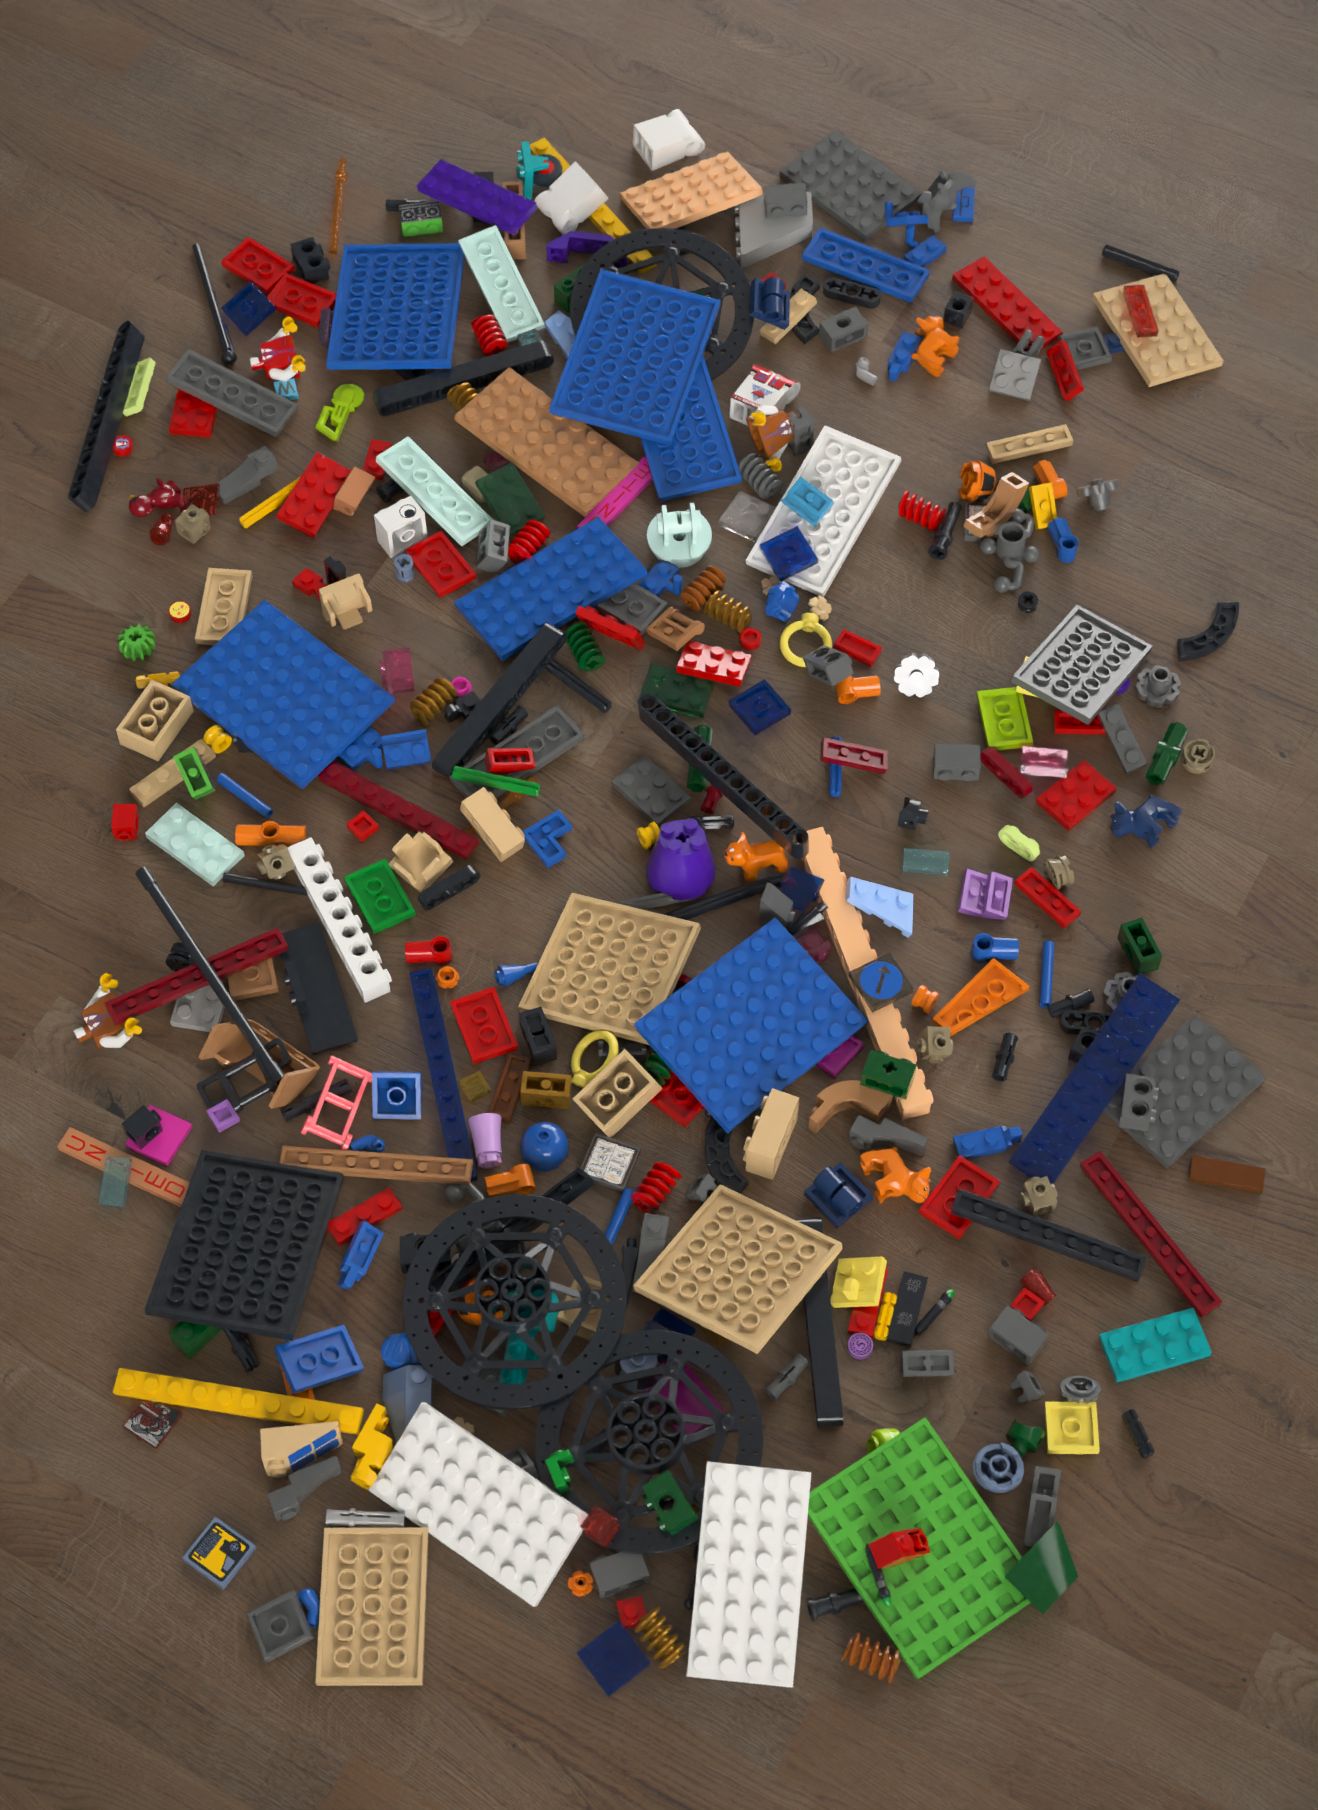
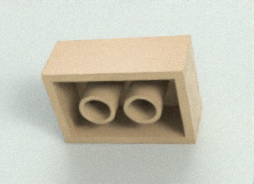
(154, 720)
(617, 1093)
(771, 1133)

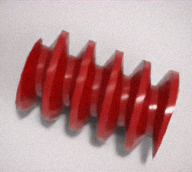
(489, 335)
(919, 512)
(528, 541)
(653, 1186)

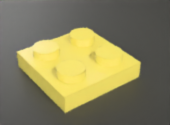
(1071, 1428)

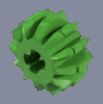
(136, 642)

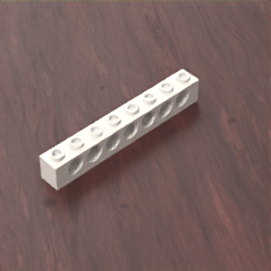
(369, 985)

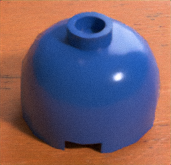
(544, 1146)

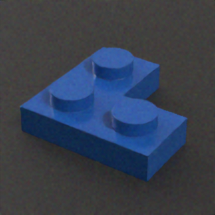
(543, 835)

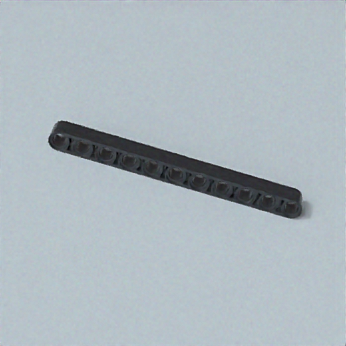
(106, 416)
(723, 776)

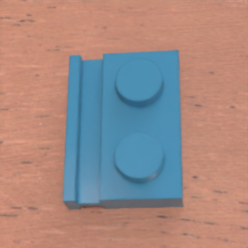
(807, 501)

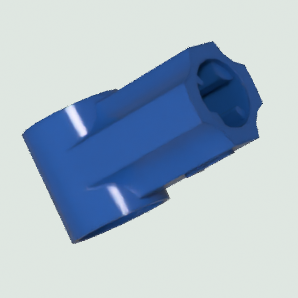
(1063, 539)
(995, 948)

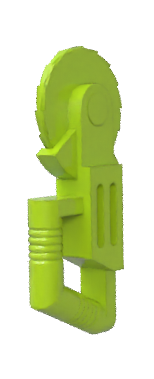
(344, 400)

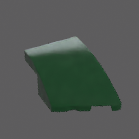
(1044, 1570)

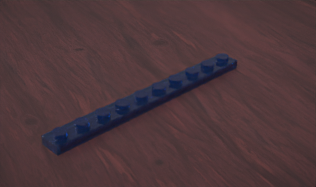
(441, 1066)

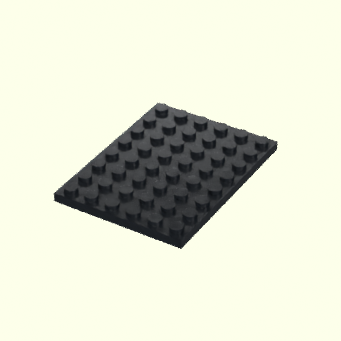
(245, 1245)

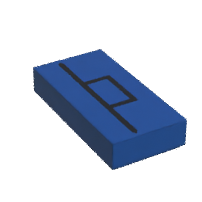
(965, 210)

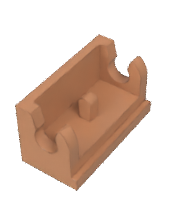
(353, 491)

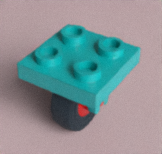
(536, 170)

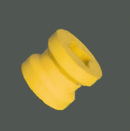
(217, 739)
(648, 835)

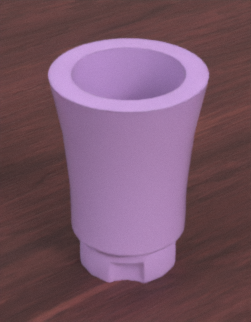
(486, 1139)

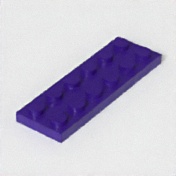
(477, 196)

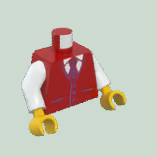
(279, 355)

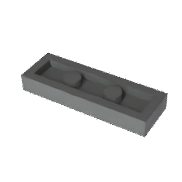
(1122, 739)

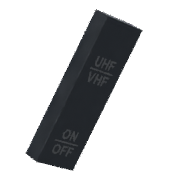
(907, 1309)

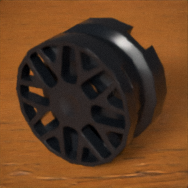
(179, 957)

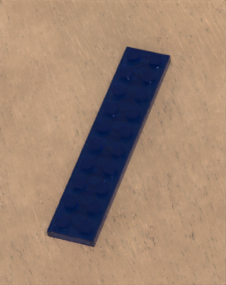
(1094, 1080)

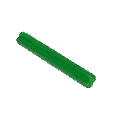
(496, 781)

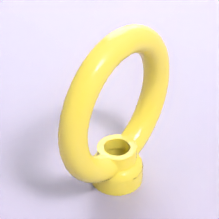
(808, 623)
(581, 1077)

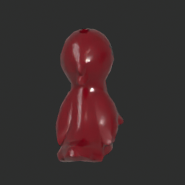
(162, 496)

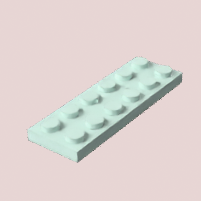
(501, 283)
(434, 490)

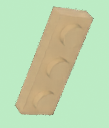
(800, 305)

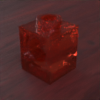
(600, 1526)

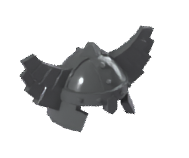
(943, 195)

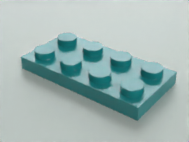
(1154, 1345)

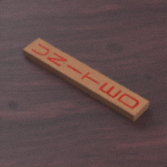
(141, 1175)

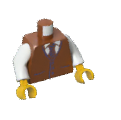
(770, 433)
(99, 1023)

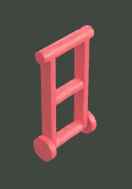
(310, 1122)

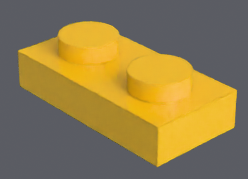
(1042, 504)

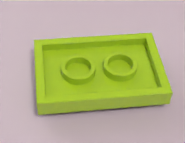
(1004, 718)

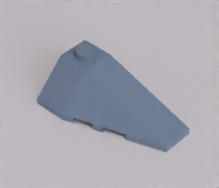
(403, 1393)

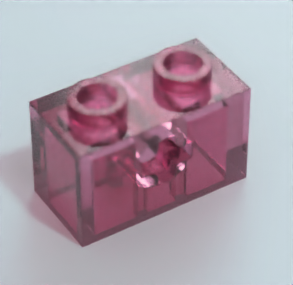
(397, 671)

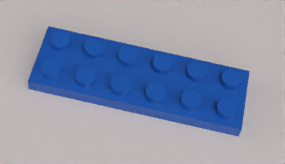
(865, 265)

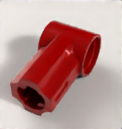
(427, 951)

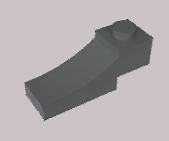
(247, 475)
(867, 1134)
(652, 1242)
(286, 1501)
(1042, 1503)

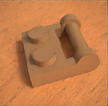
(670, 632)

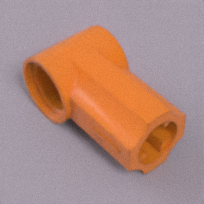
(1046, 474)
(853, 688)
(517, 1181)

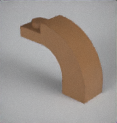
(1000, 507)
(848, 1096)

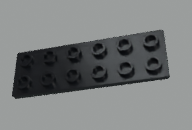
(316, 990)

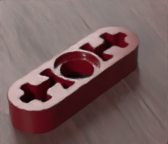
(1006, 772)

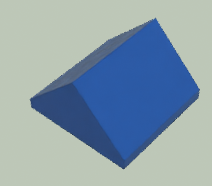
(397, 1095)

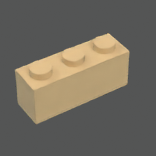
(492, 824)

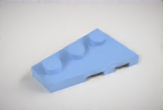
(561, 331)
(885, 902)

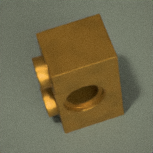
(546, 1090)

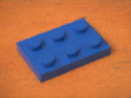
(318, 1359)

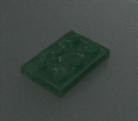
(509, 498)
(678, 691)

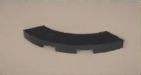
(805, 328)
(1213, 637)
(719, 1160)

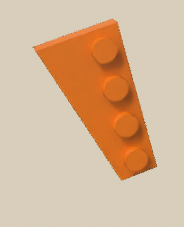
(981, 996)

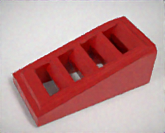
(509, 766)

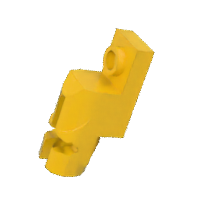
(371, 1448)

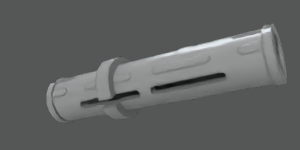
(365, 1518)

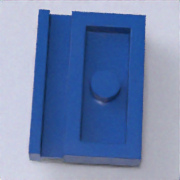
(406, 749)

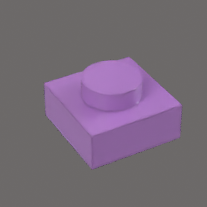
(223, 1115)

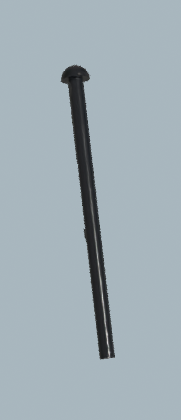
(229, 356)

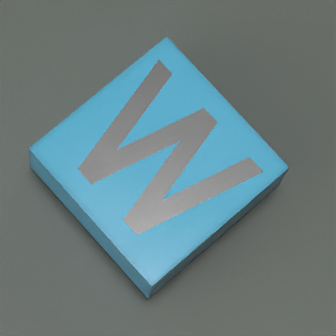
(286, 389)

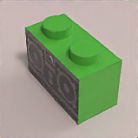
(420, 218)
(194, 773)

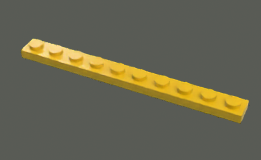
(603, 217)
(236, 1400)

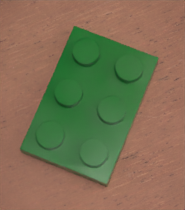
(379, 896)

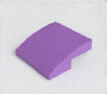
(985, 895)

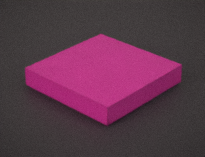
(168, 1142)

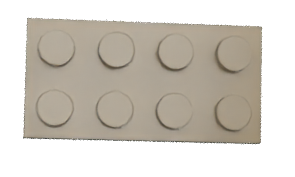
(222, 603)

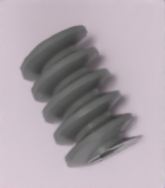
(760, 476)

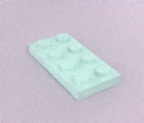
(194, 844)

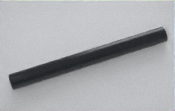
(263, 883)

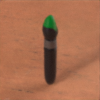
(932, 1314)
(883, 1591)

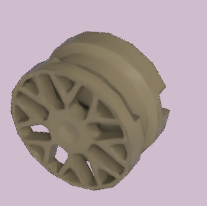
(1198, 763)
(1058, 871)

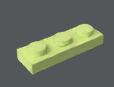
(139, 386)

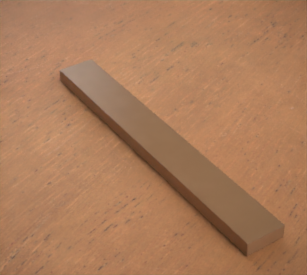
(380, 1164)

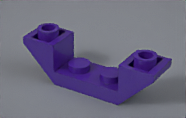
(559, 249)

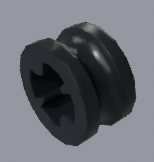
(1028, 596)

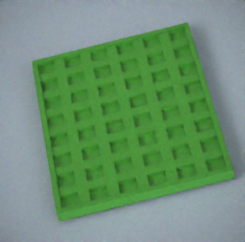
(938, 1598)

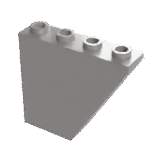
(766, 236)

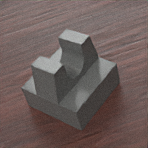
(699, 1188)
(1030, 1385)

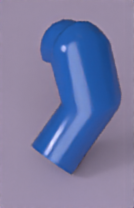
(368, 1143)
(312, 1602)

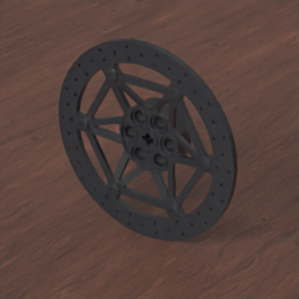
(690, 243)
(485, 1212)
(659, 1438)

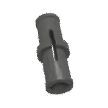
(786, 1377)

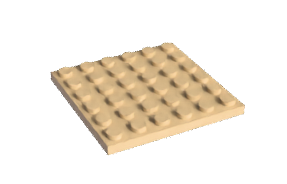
(609, 965)
(738, 1268)

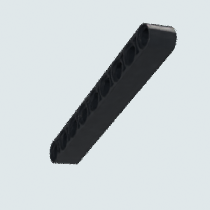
(477, 373)
(499, 700)
(822, 1346)

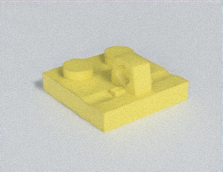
(858, 1282)

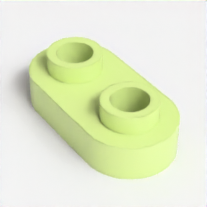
(1019, 843)

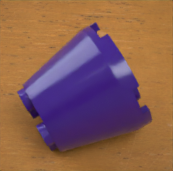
(681, 861)

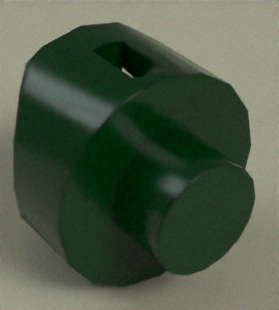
(1024, 1438)

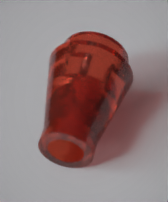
(161, 532)
(1037, 1284)

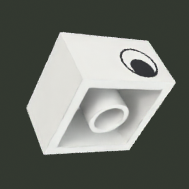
(400, 526)

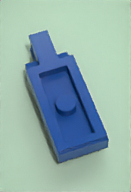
(901, 356)
(986, 1141)
(359, 1254)

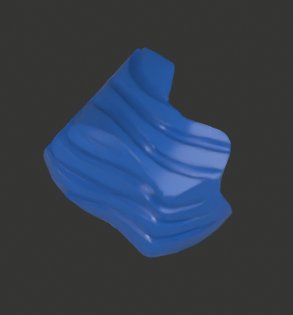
(781, 601)
(398, 1352)

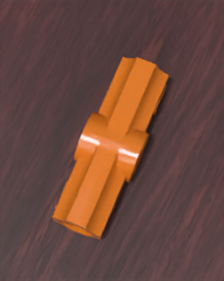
(258, 834)

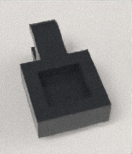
(462, 707)

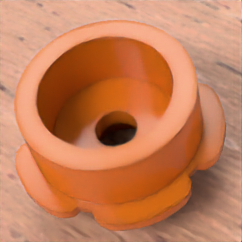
(450, 972)
(580, 1590)

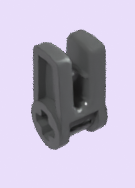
(1024, 343)

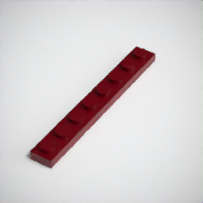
(398, 809)
(191, 979)
(1151, 1234)

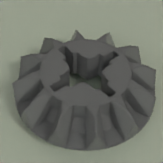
(1080, 1389)

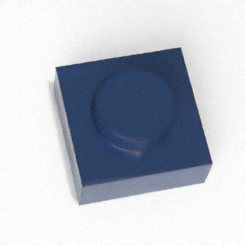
(1113, 343)

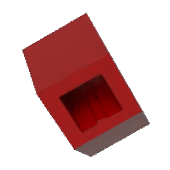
(899, 1547)

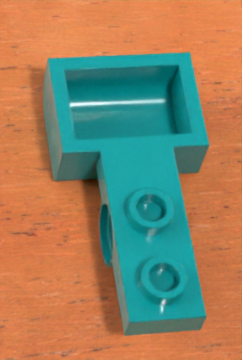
(518, 1350)

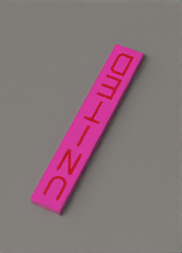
(621, 495)

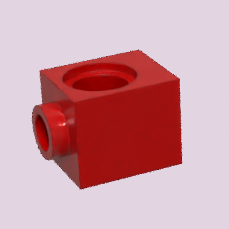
(125, 821)

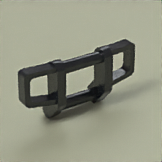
(232, 1095)

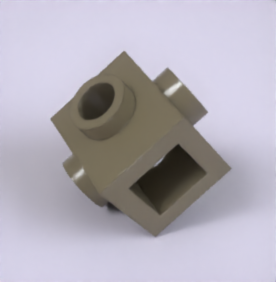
(193, 523)
(275, 861)
(934, 1044)
(1039, 1196)

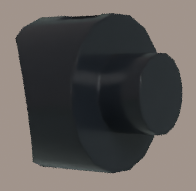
(912, 814)

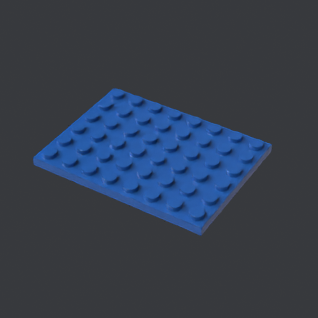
(374, 312)
(635, 357)
(283, 693)
(750, 1024)

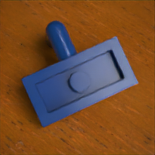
(903, 218)
(922, 253)
(661, 578)
(364, 748)

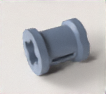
(408, 572)

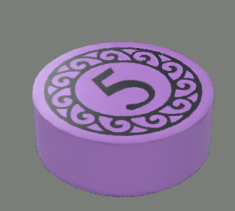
(860, 1346)

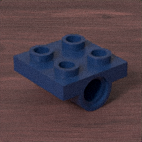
(770, 302)
(838, 1194)

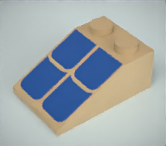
(294, 1447)

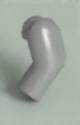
(863, 372)

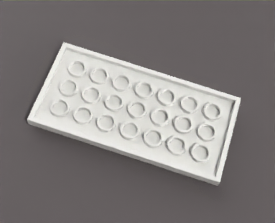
(855, 479)
(479, 1504)
(749, 1574)

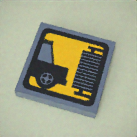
(219, 1553)

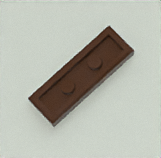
(509, 1087)
(1227, 1174)

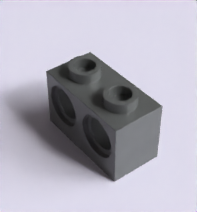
(493, 546)
(828, 665)
(1134, 1101)

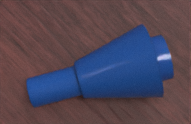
(509, 974)

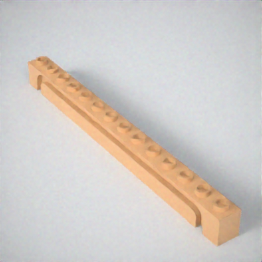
(854, 951)

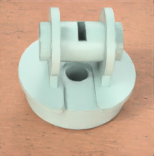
(679, 525)

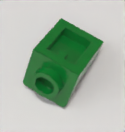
(560, 1475)

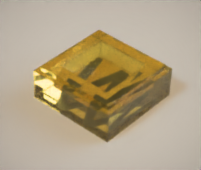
(474, 1086)

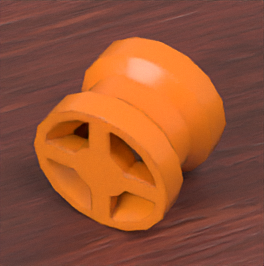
(925, 999)

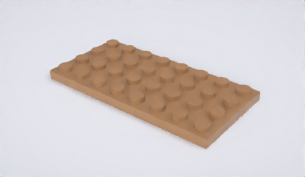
(549, 448)

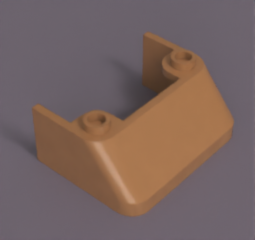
(230, 1047)

